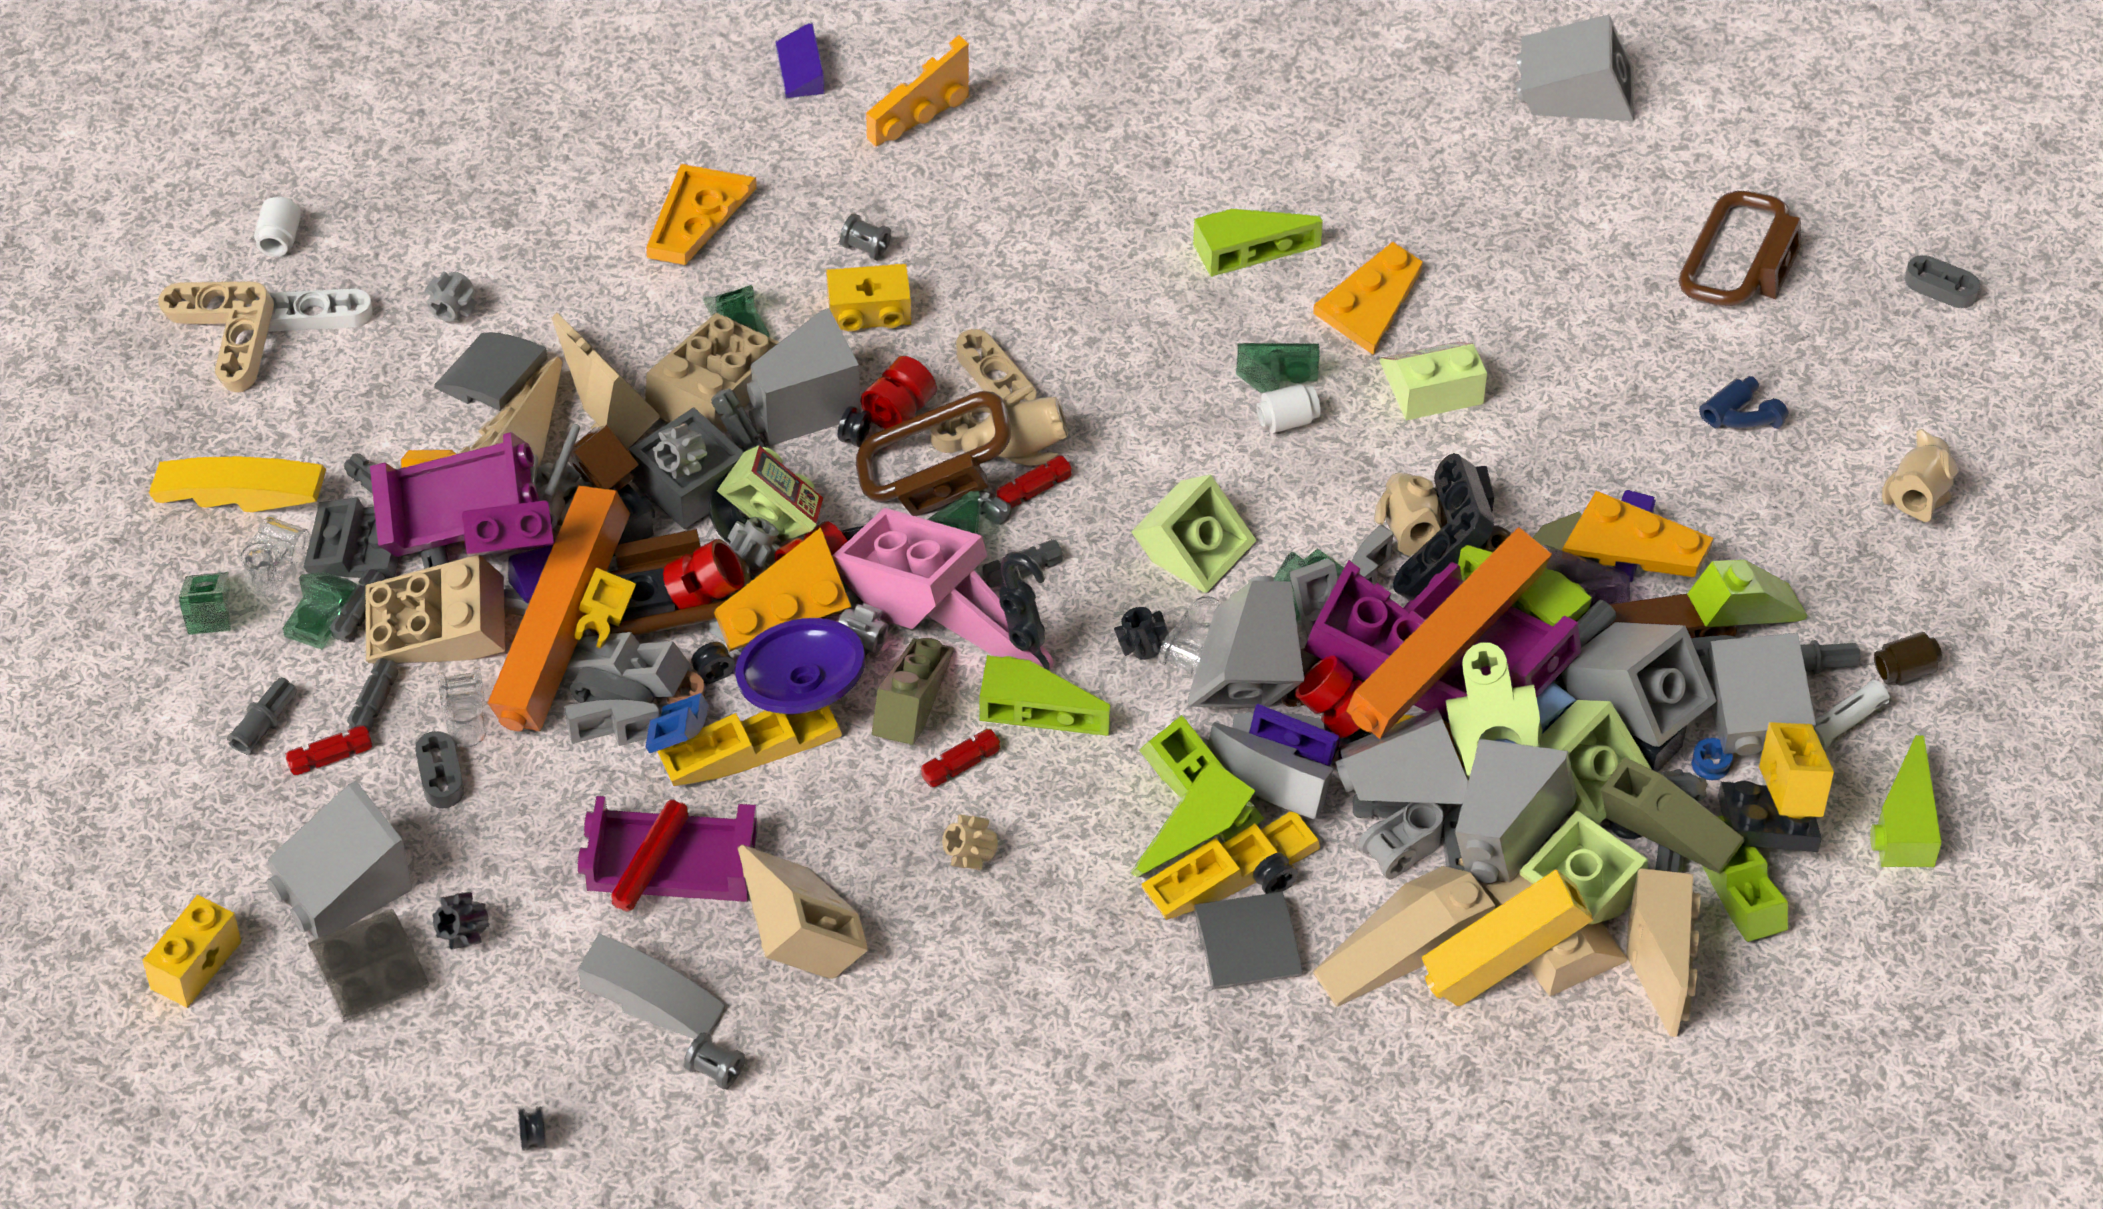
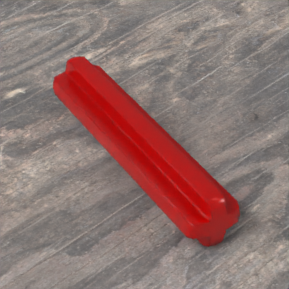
(649, 855)

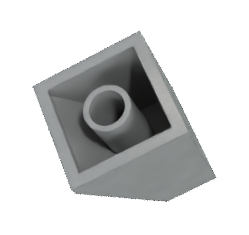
(1577, 72)
(804, 382)
(1250, 649)
(1647, 676)
(1754, 685)
(1405, 765)
(1511, 806)
(340, 865)

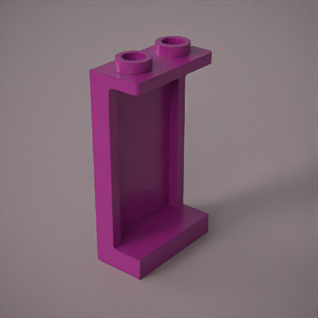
(425, 502)
(507, 528)
(1532, 648)
(698, 864)

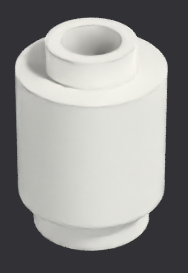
(277, 226)
(1288, 407)

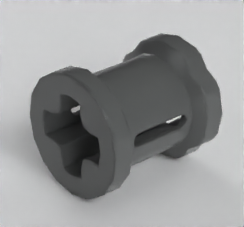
(852, 236)
(728, 1063)

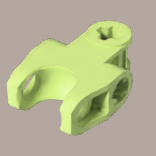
(1492, 706)

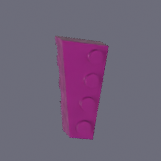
(1366, 627)

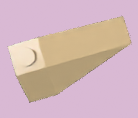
(602, 389)
(526, 413)
(1402, 931)
(1573, 959)

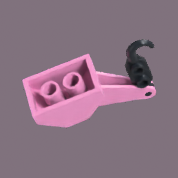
(928, 570)

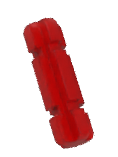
(1035, 481)
(328, 750)
(960, 757)

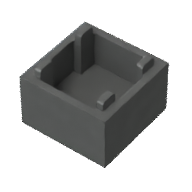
(689, 495)

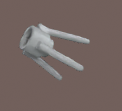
(551, 492)

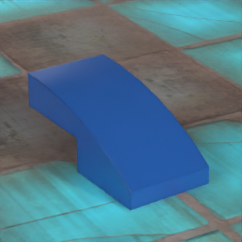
(677, 723)

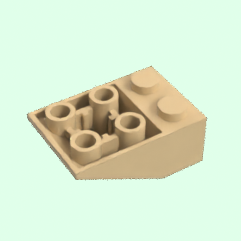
(700, 366)
(437, 614)
(801, 916)
(1665, 942)

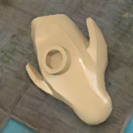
(1033, 428)
(1922, 478)
(1410, 511)

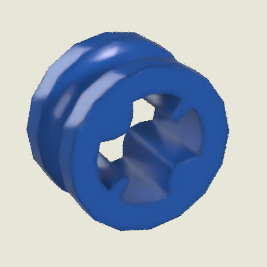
(1706, 767)

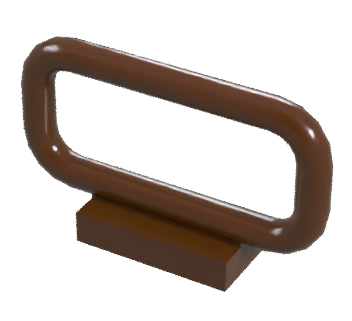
(1770, 263)
(945, 480)
(656, 554)

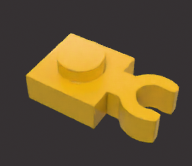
(604, 604)

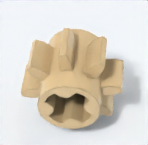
(970, 842)

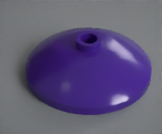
(800, 666)

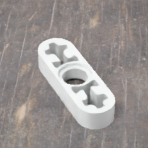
(300, 300)

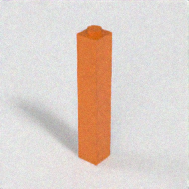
(549, 624)
(1448, 633)

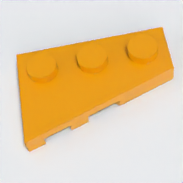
(938, 88)
(695, 210)
(1370, 297)
(1630, 534)
(791, 589)

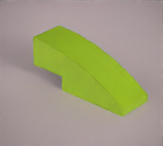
(1749, 895)

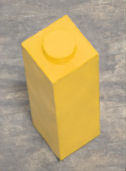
(1506, 939)

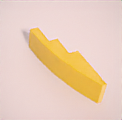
(248, 481)
(738, 745)
(1228, 867)

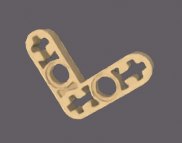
(237, 319)
(993, 359)

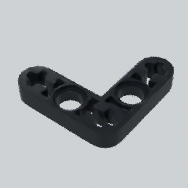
(1467, 524)

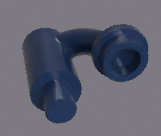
(1725, 406)

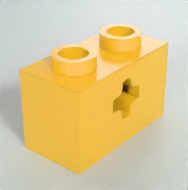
(869, 296)
(1796, 770)
(192, 951)

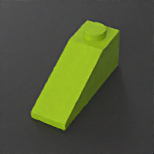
(1251, 237)
(1743, 595)
(1545, 599)
(1032, 696)
(1179, 757)
(1205, 810)
(1908, 819)

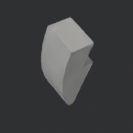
(654, 665)
(1272, 770)
(648, 988)

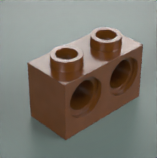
(602, 459)

